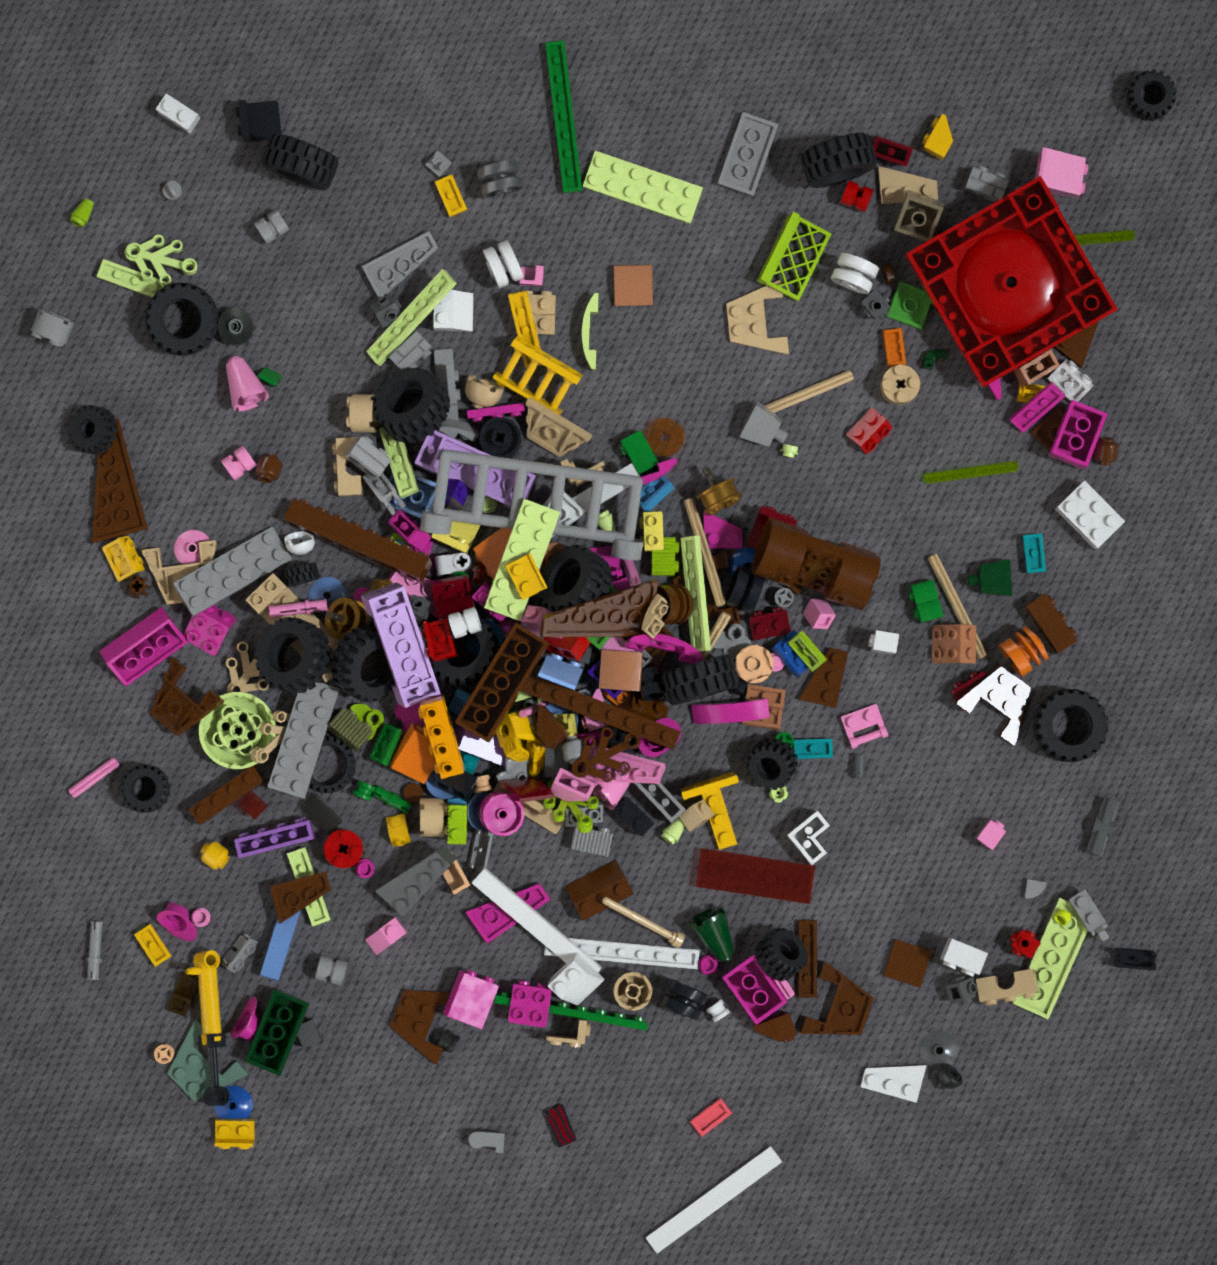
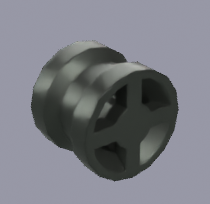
(448, 1041)

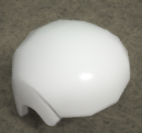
(293, 545)

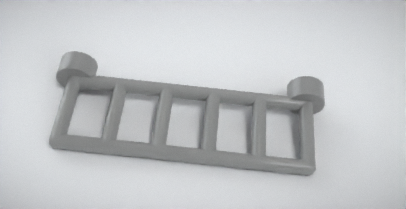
(440, 519)

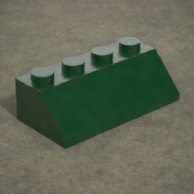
(277, 1032)

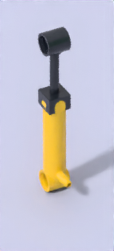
(210, 1020)

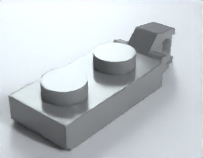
(1089, 914)

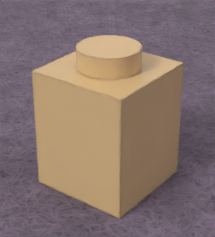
(696, 815)

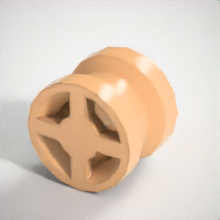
(483, 784)
(162, 1056)

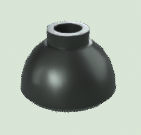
(948, 1077)

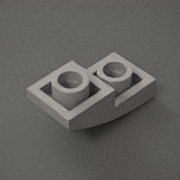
(452, 427)
(595, 814)

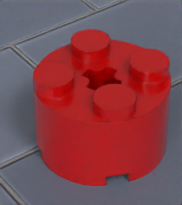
(332, 848)

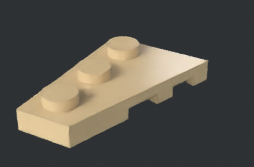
(895, 184)

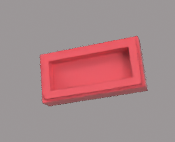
(711, 1117)

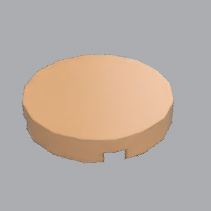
(754, 664)

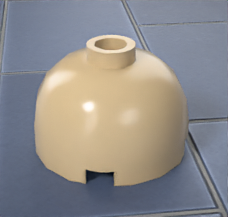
(482, 392)
(632, 991)

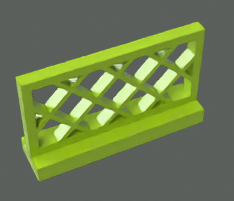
(779, 248)

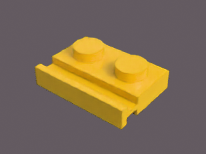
(526, 576)

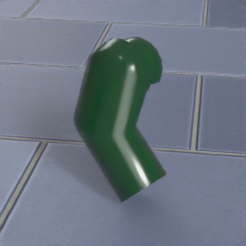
(931, 356)

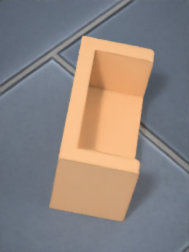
(456, 877)

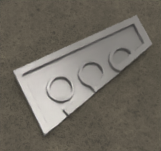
(399, 263)

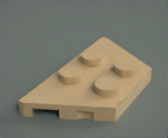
(553, 430)

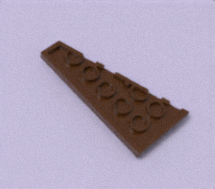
(605, 616)

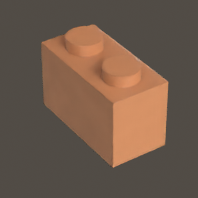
(1036, 368)

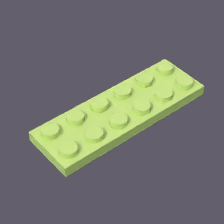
(642, 187)
(529, 535)
(1054, 960)

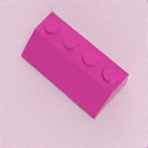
(143, 646)

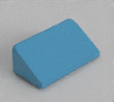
(654, 493)

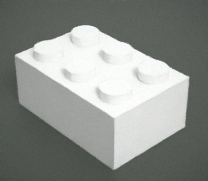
(1089, 515)

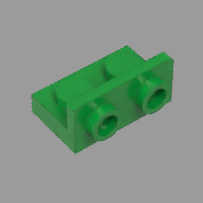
(386, 744)

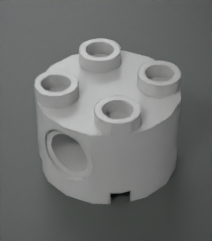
(52, 327)

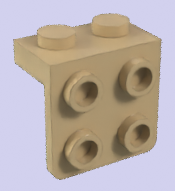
(583, 1031)

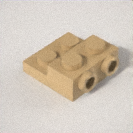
(543, 310)

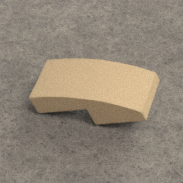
(652, 621)

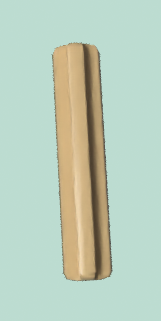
(716, 632)

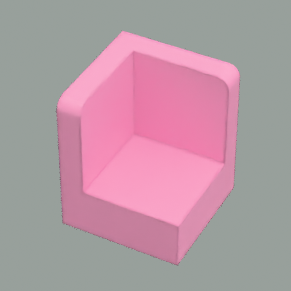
(532, 276)
(819, 614)

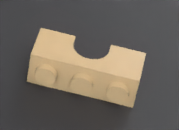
(347, 484)
(1024, 985)

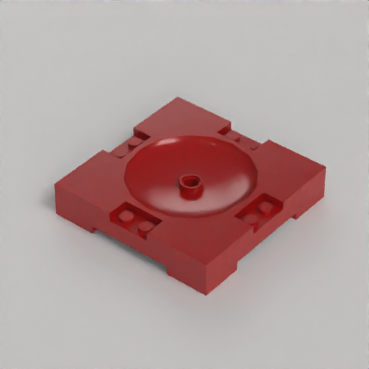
(1017, 239)

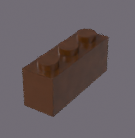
(1051, 623)

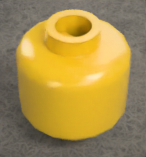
(214, 855)

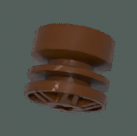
(680, 603)

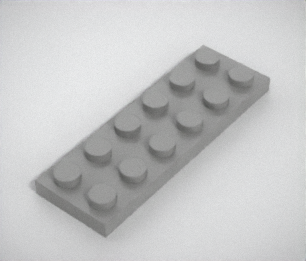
(232, 571)
(303, 740)

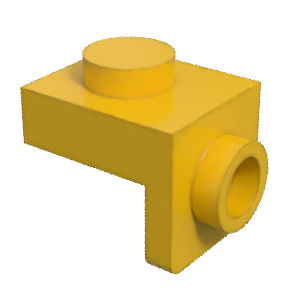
(398, 830)

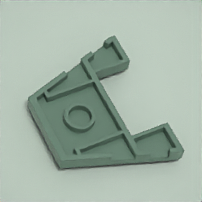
(193, 1070)

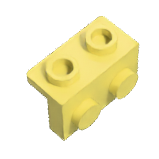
(653, 531)

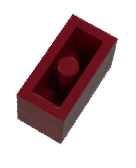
(892, 150)

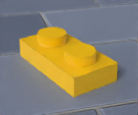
(451, 196)
(153, 945)

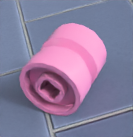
(238, 463)

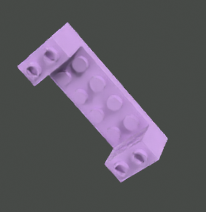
(499, 481)
(402, 644)

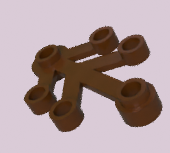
(602, 756)

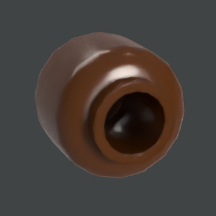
(1106, 451)
(268, 468)

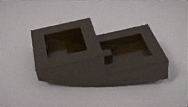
(183, 994)

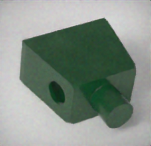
(993, 579)

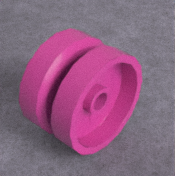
(489, 812)

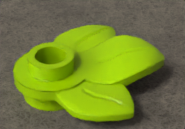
(364, 714)

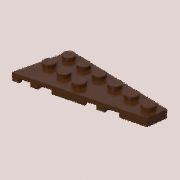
(117, 498)

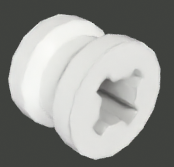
(718, 1011)

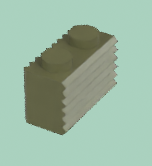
(350, 729)

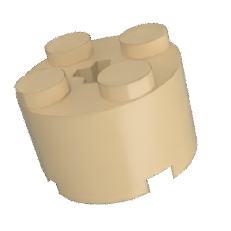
(897, 374)
(361, 413)
(432, 817)

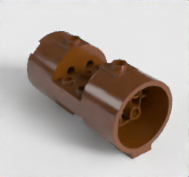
(839, 571)

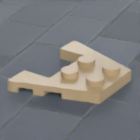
(748, 321)
(168, 575)

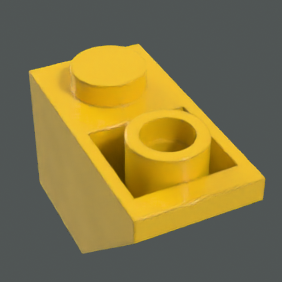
(940, 138)

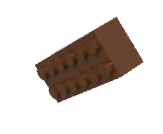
(502, 682)

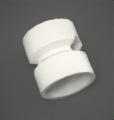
(464, 622)

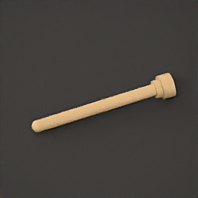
(675, 938)

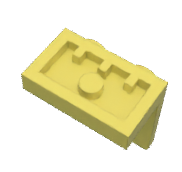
(461, 536)

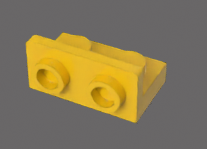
(123, 558)
(234, 1133)

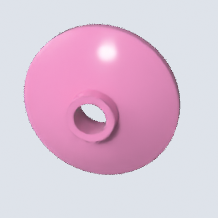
(183, 543)

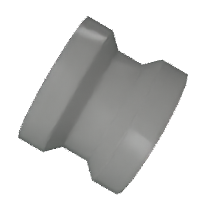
(783, 594)

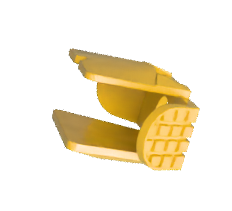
(513, 734)

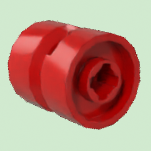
(849, 197)

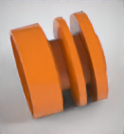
(1024, 651)

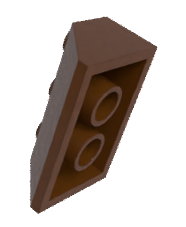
(601, 883)

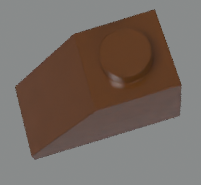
(549, 729)
(778, 1028)

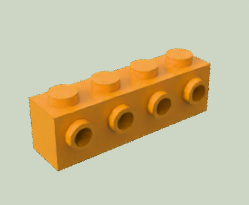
(442, 737)

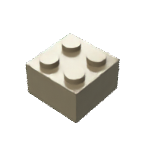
(918, 216)

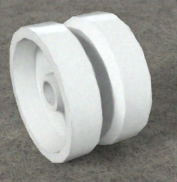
(500, 265)
(854, 273)

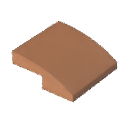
(633, 285)
(620, 670)
(776, 703)

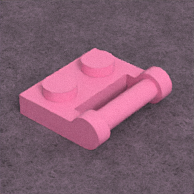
(860, 720)

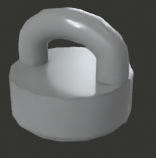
(172, 190)

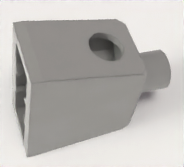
(763, 426)

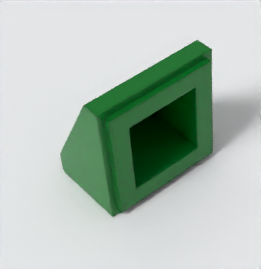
(269, 377)

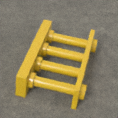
(537, 357)

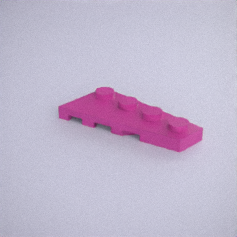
(493, 920)

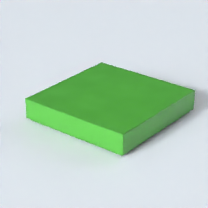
(909, 305)

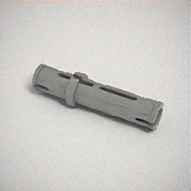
(94, 951)

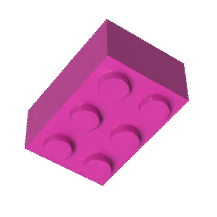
(1077, 434)
(754, 989)

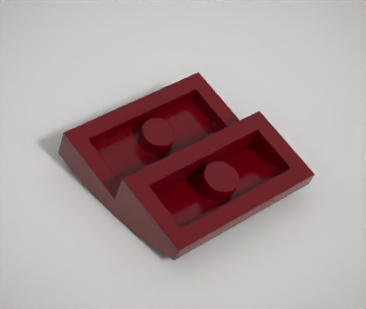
(527, 789)

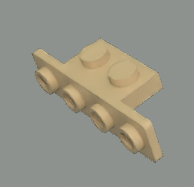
(537, 812)

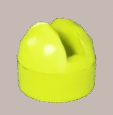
(1062, 917)

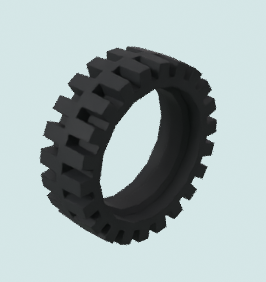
(348, 773)

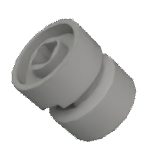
(271, 226)
(331, 970)

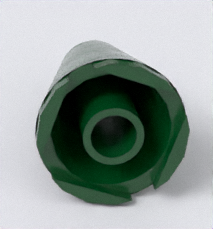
(714, 933)

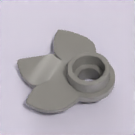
(730, 644)
(514, 770)

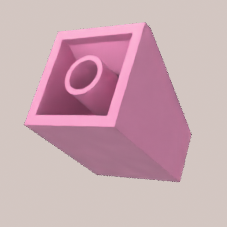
(1062, 172)

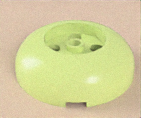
(217, 741)

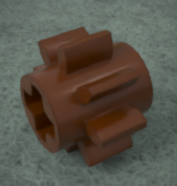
(141, 590)

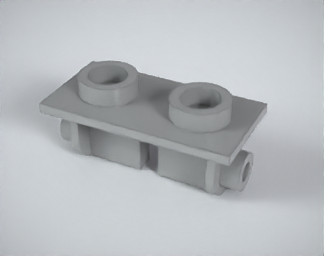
(235, 960)

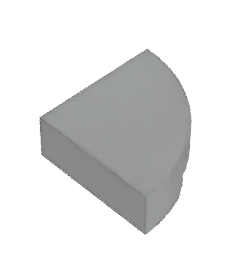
(1034, 888)

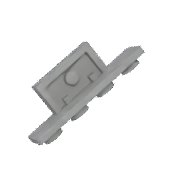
(447, 376)

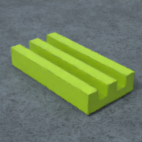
(808, 649)

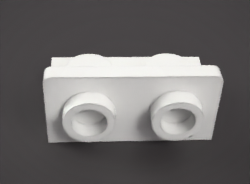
(1071, 380)

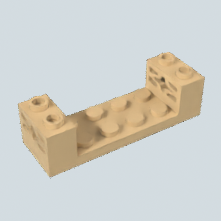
(275, 592)

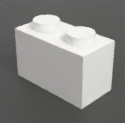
(178, 113)
(883, 642)

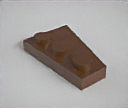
(826, 680)
(298, 894)

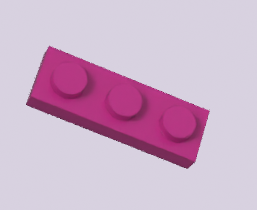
(1037, 407)
(478, 414)

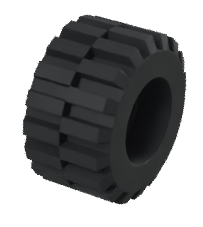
(1147, 110)
(765, 775)
(128, 784)
(781, 954)

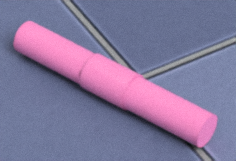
(531, 709)

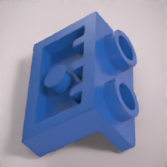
(789, 656)

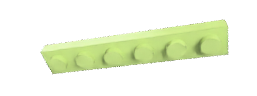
(411, 317)
(695, 584)

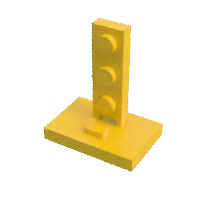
(720, 821)

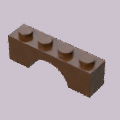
(226, 795)

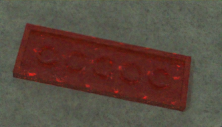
(755, 876)

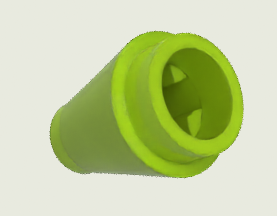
(82, 213)

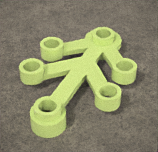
(158, 258)

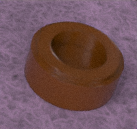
(888, 273)
(413, 792)

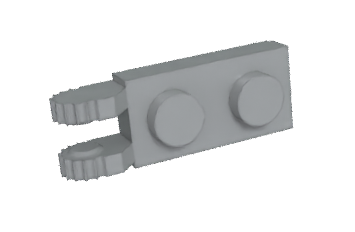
(384, 491)

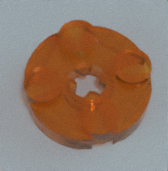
(659, 446)

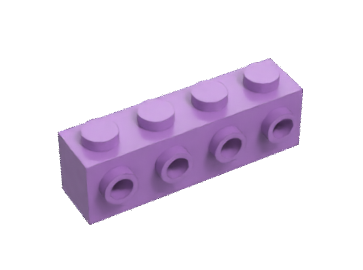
(274, 839)

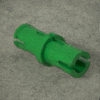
(392, 799)

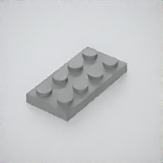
(747, 154)

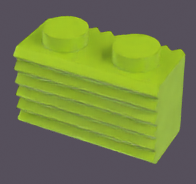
(664, 560)
(457, 824)

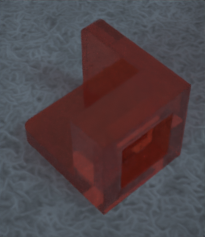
(253, 804)

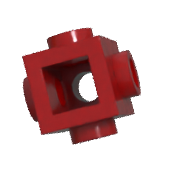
(1031, 943)

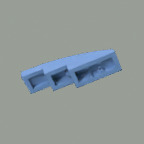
(279, 948)

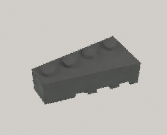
(413, 883)

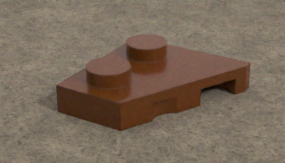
(651, 710)

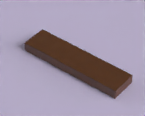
(808, 975)

